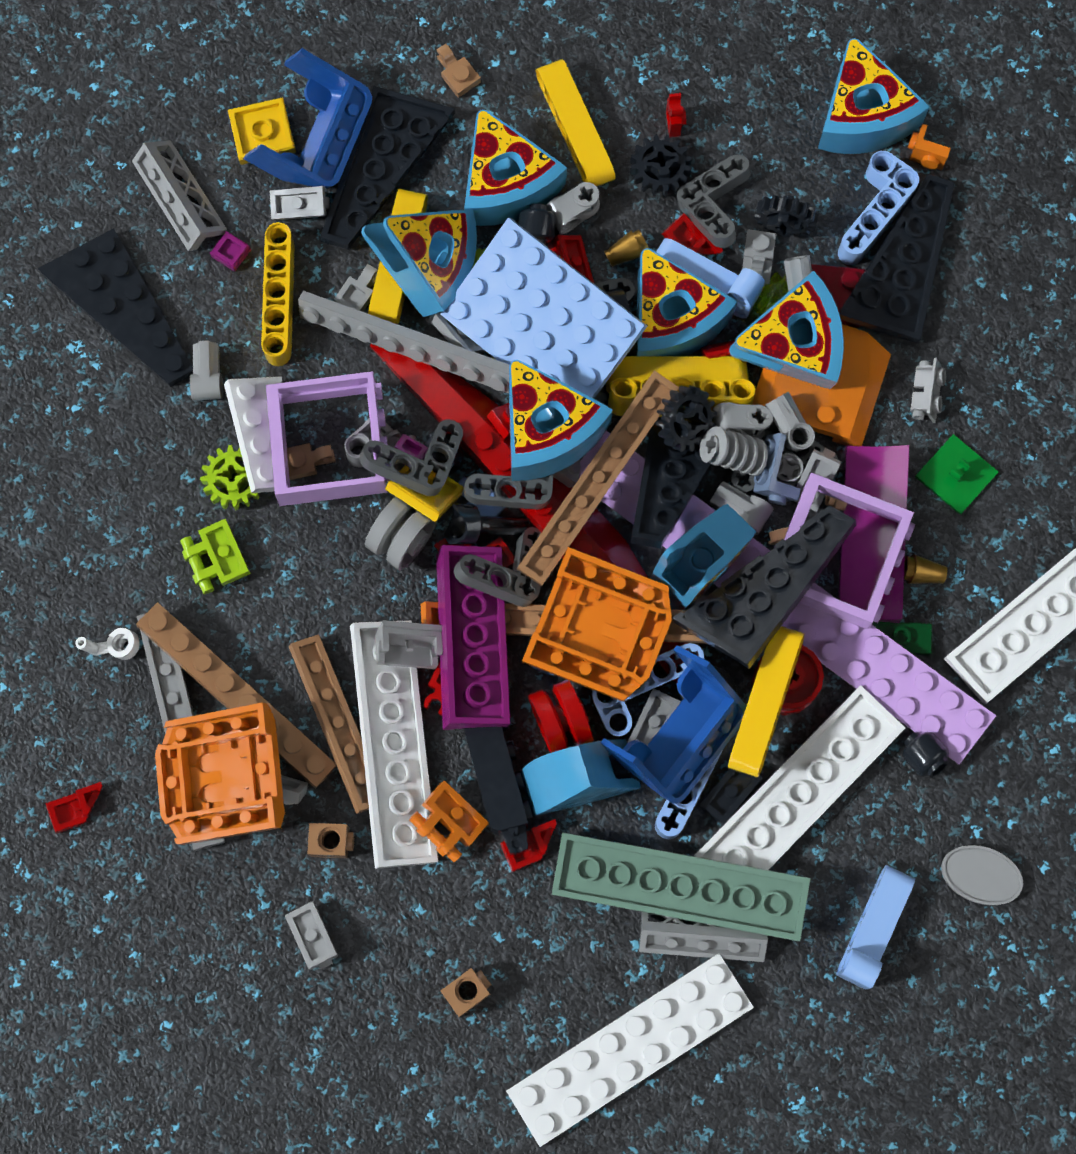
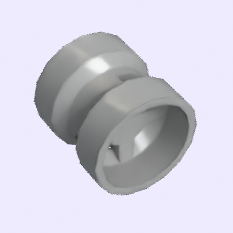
(791, 467)

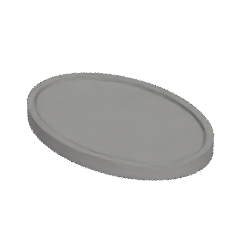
(982, 875)

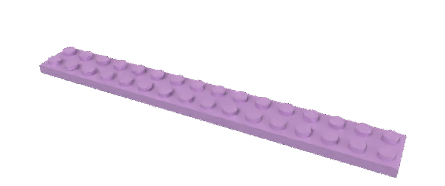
(856, 654)

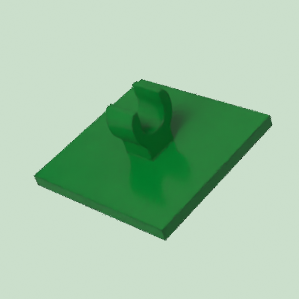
(956, 474)

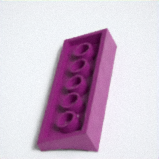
(884, 475)
(473, 645)

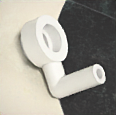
(113, 645)

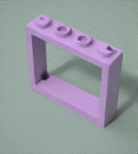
(315, 390)
(894, 557)

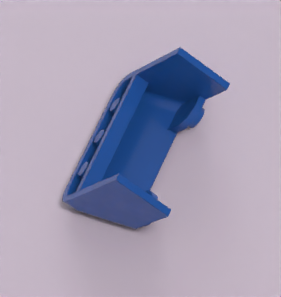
(341, 114)
(691, 734)

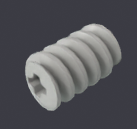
(734, 451)

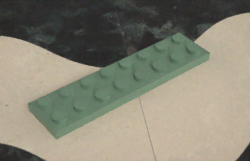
(681, 886)

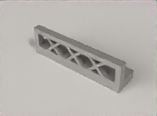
(172, 193)
(700, 940)

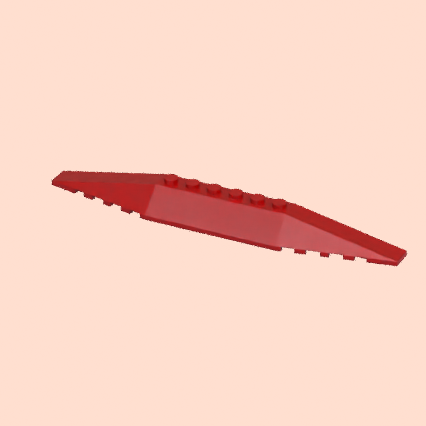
(455, 399)

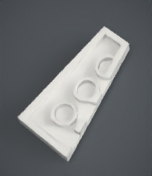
(251, 421)

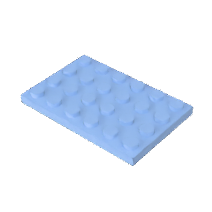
(542, 311)

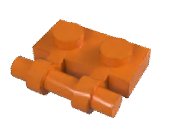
(454, 814)

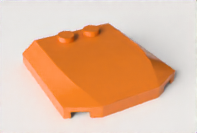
(849, 404)
(601, 626)
(220, 774)

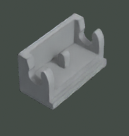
(408, 644)

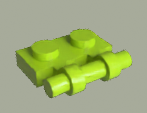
(223, 552)

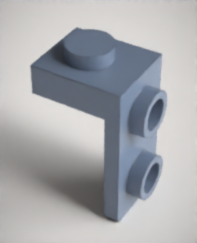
(766, 482)

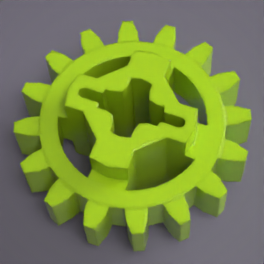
(221, 479)

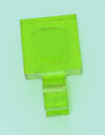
(771, 293)

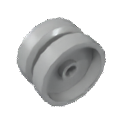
(399, 533)

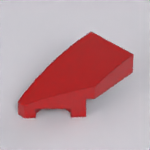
(687, 234)
(74, 808)
(537, 844)

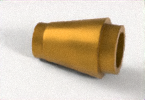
(627, 248)
(922, 570)

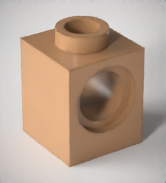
(316, 838)
(452, 994)

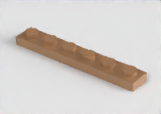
(333, 716)

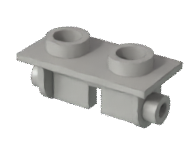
(930, 379)

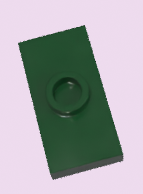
(911, 636)

